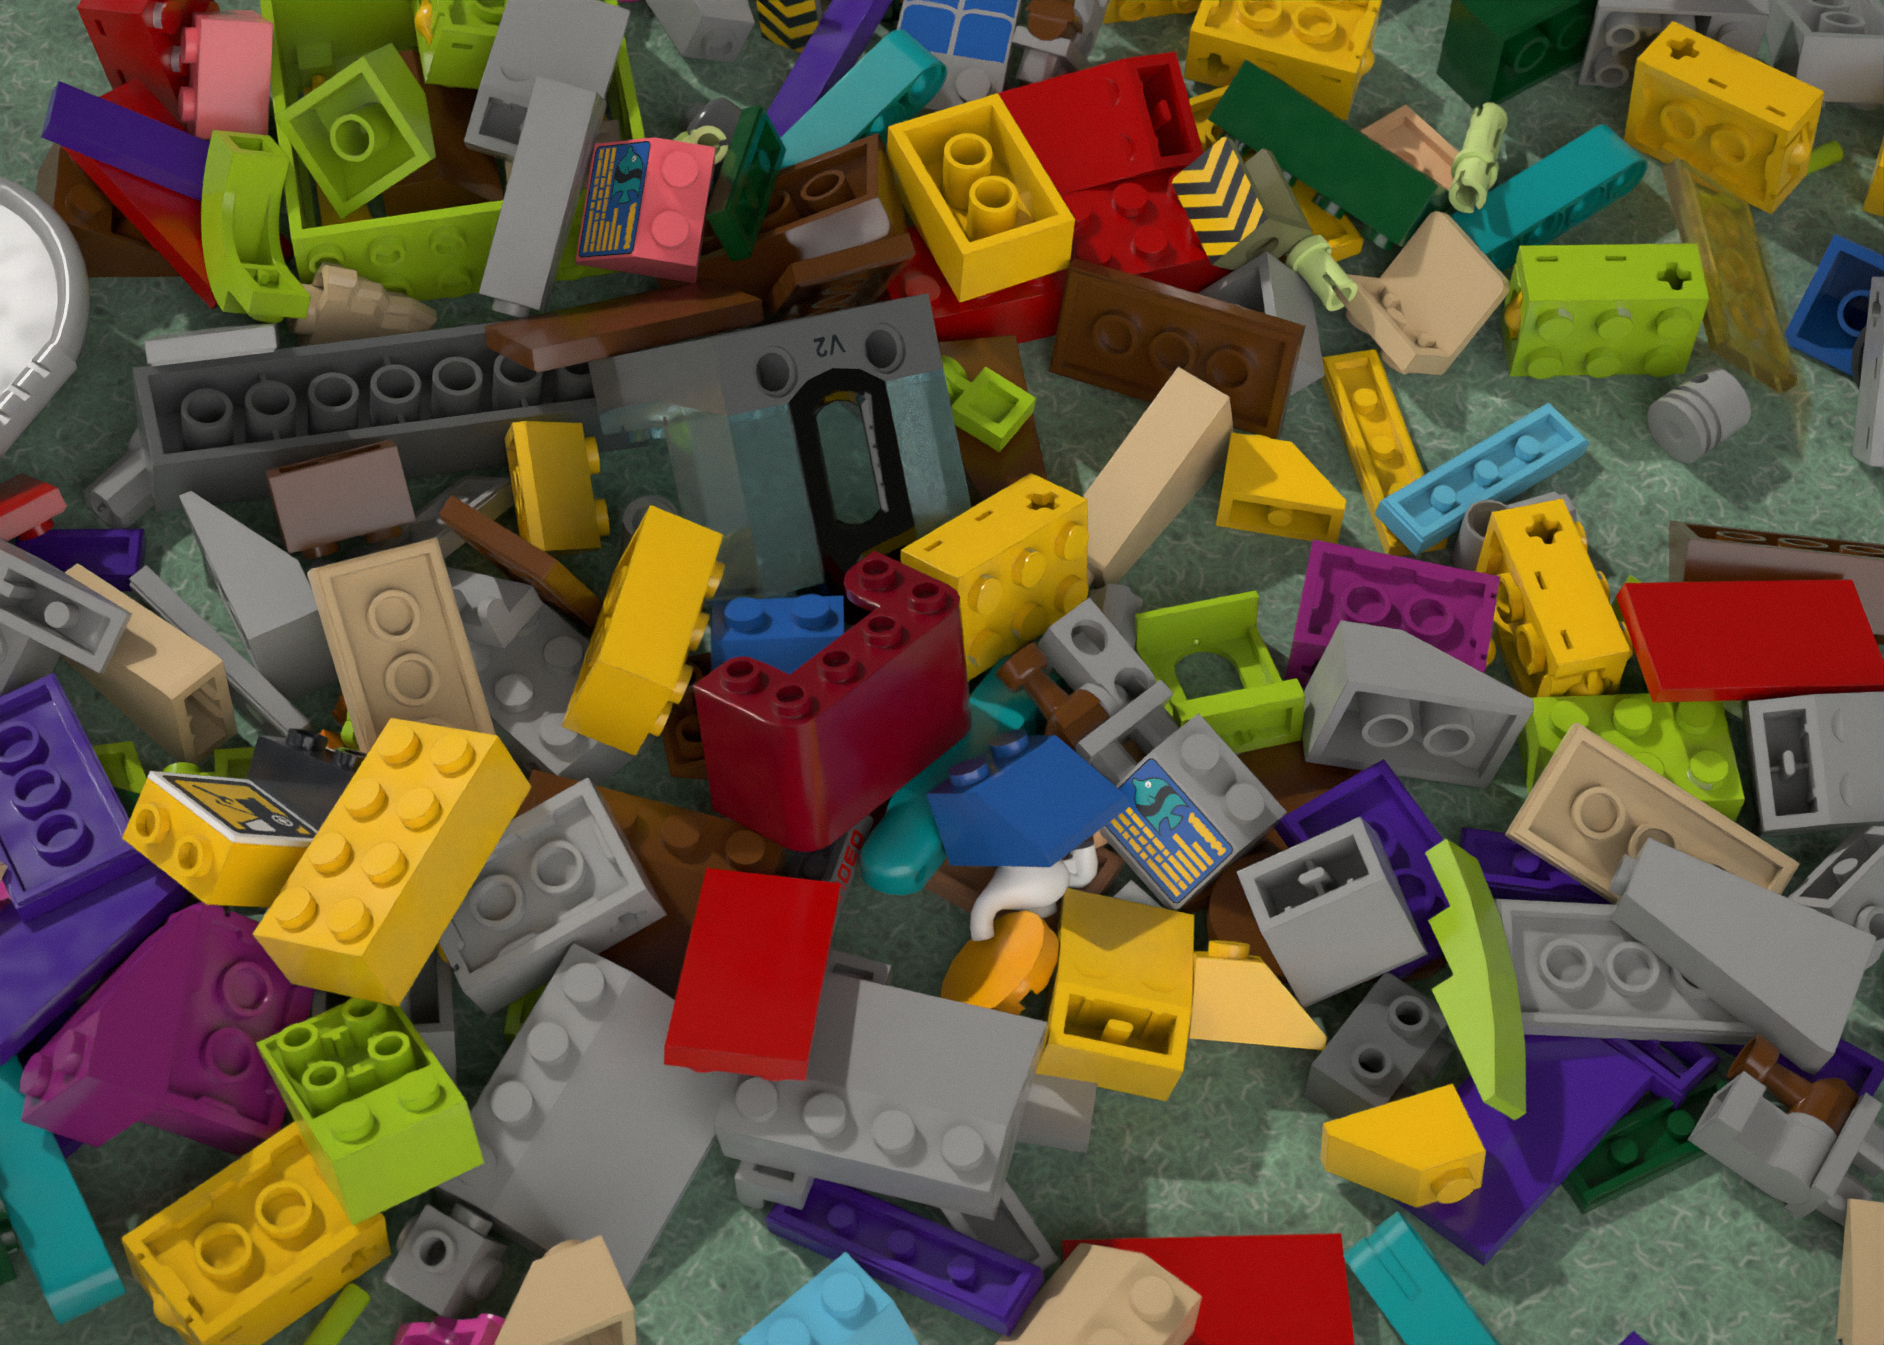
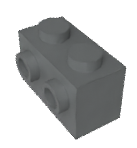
(1380, 1051)

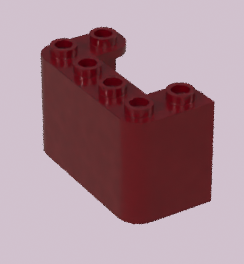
(851, 724)

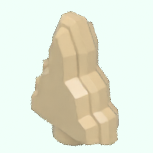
(356, 308)

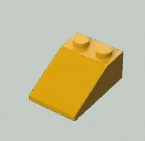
(554, 488)

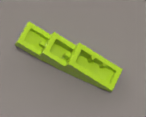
(1483, 993)

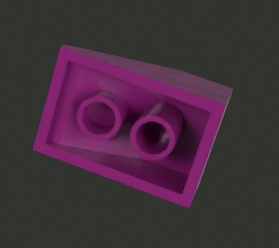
(119, 1044)

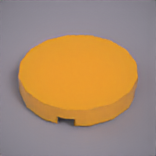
(1005, 967)

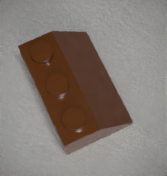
(456, 173)

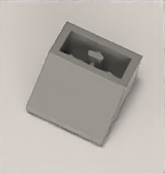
(1332, 911)

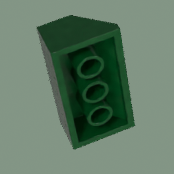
(1328, 156)

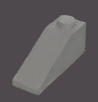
(58, 609)

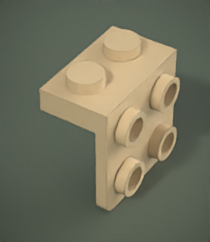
(1428, 298)

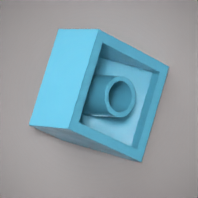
(834, 1309)

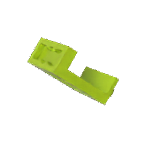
(1246, 719)

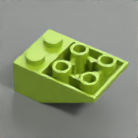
(372, 1105)

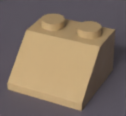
(571, 1300)
(1108, 1300)

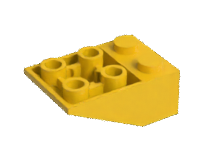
(1119, 995)

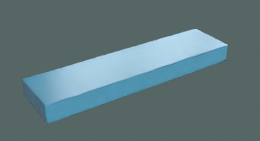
(1491, 470)

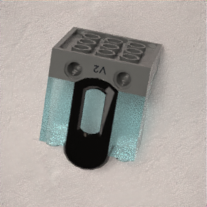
(800, 441)

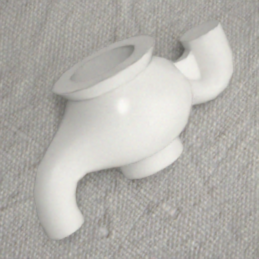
(1032, 888)

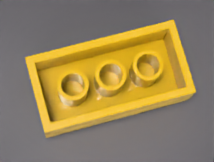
(393, 861)

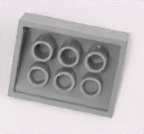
(895, 1098)
(587, 1120)

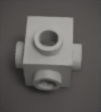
(447, 1260)

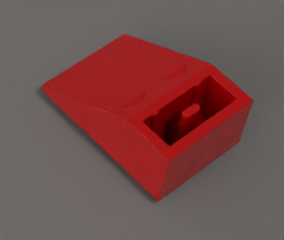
(1108, 122)

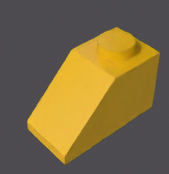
(1277, 492)
(1245, 1002)
(1408, 1148)

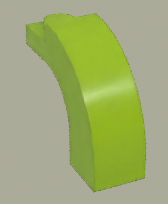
(242, 228)

